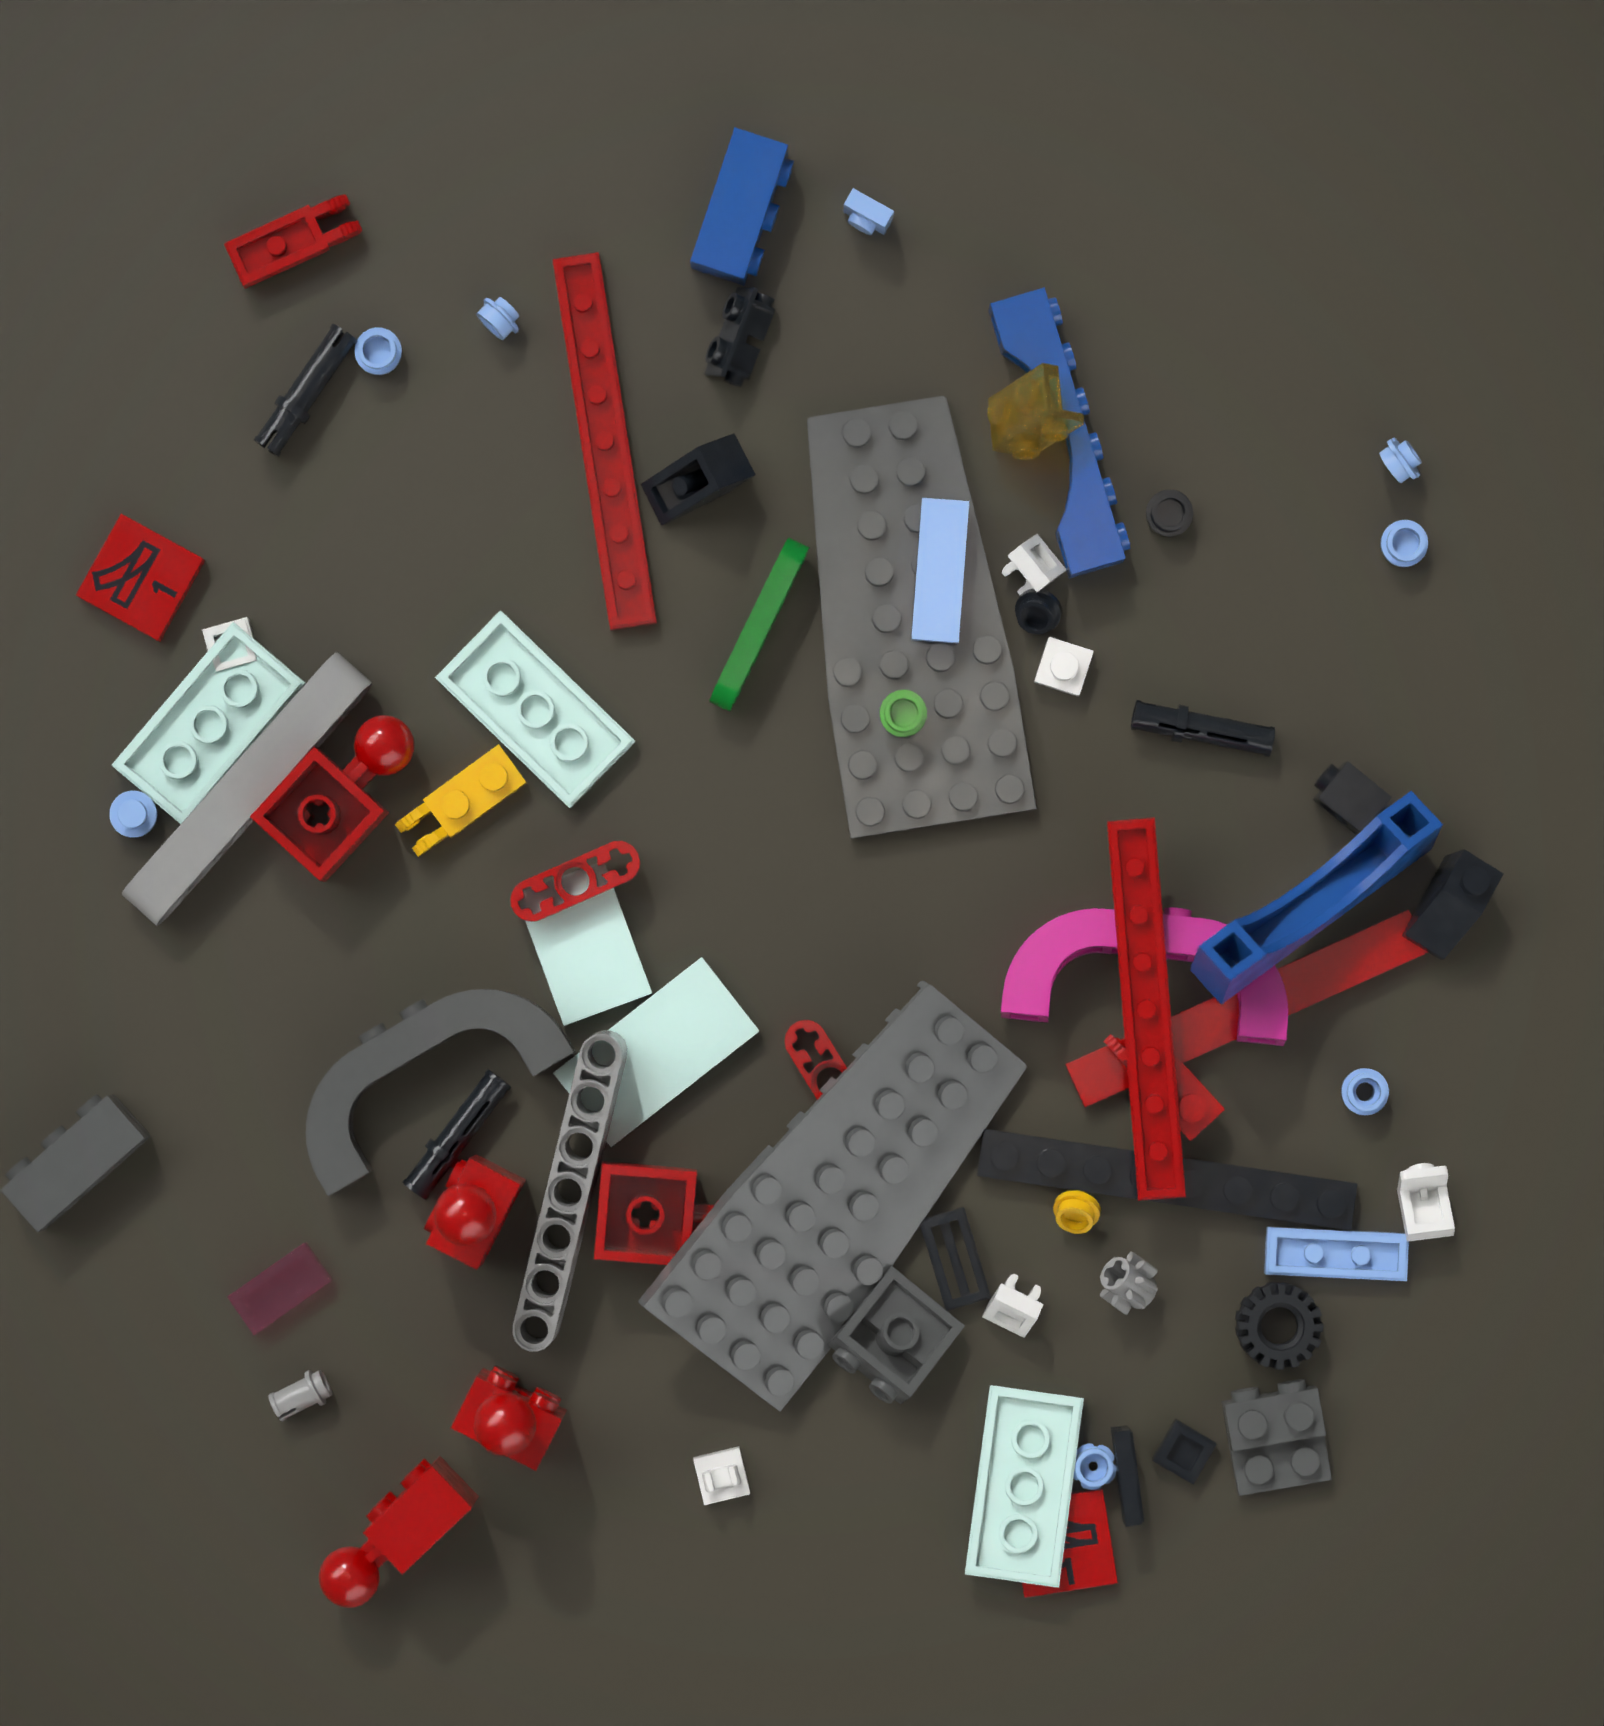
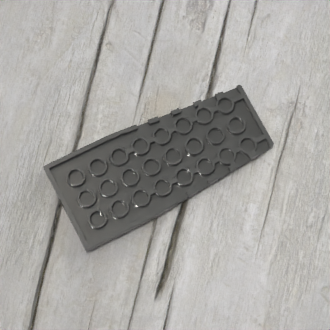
(867, 501)
(835, 1198)

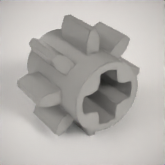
(1128, 1282)

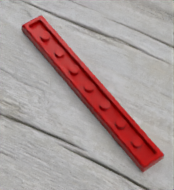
(604, 441)
(1305, 983)
(1146, 1008)

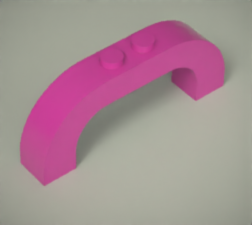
(1087, 931)

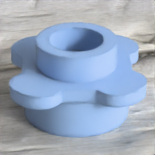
(1401, 460)

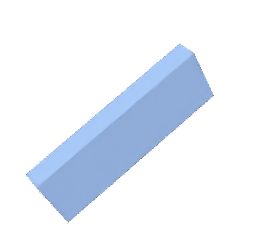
(940, 570)
(1336, 1253)

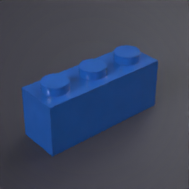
(742, 207)

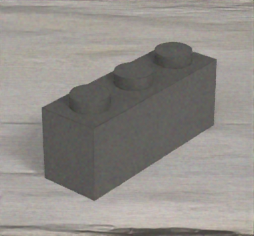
(74, 1161)

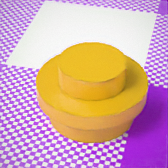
(1076, 1211)

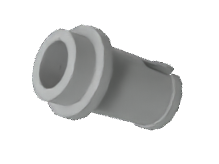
(301, 1395)

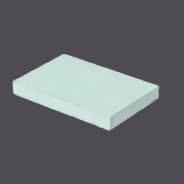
(586, 949)

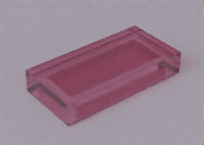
(279, 1288)

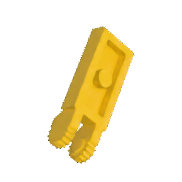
(465, 798)

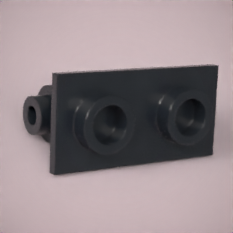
(743, 317)

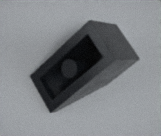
(698, 478)
(1452, 903)

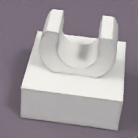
(1035, 563)
(1013, 1309)
(721, 1475)

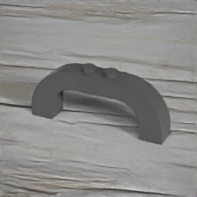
(329, 1119)

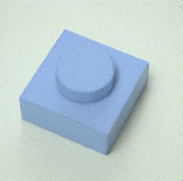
(867, 213)

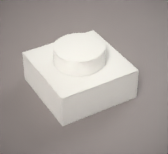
(1063, 666)

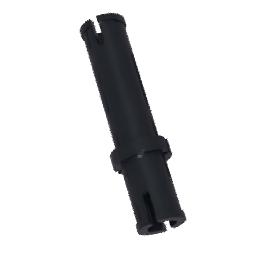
(305, 390)
(1203, 728)
(456, 1135)

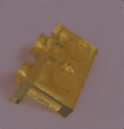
(1030, 414)

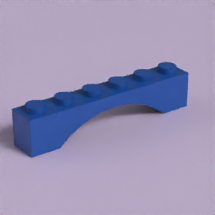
(1087, 529)
(1270, 934)

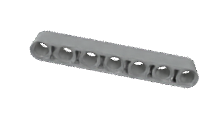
(255, 775)
(556, 1209)

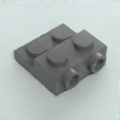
(895, 1337)
(1276, 1437)

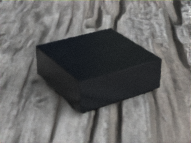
(1184, 1451)

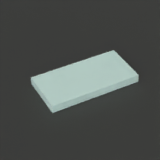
(535, 709)
(207, 724)
(669, 1046)
(1024, 1486)

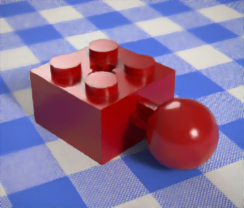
(381, 748)
(625, 1188)
(472, 1210)
(509, 1417)
(398, 1532)

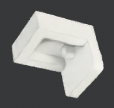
(1425, 1202)

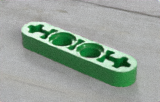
(759, 624)

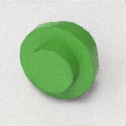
(903, 713)

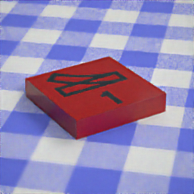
(140, 577)
(1087, 1547)

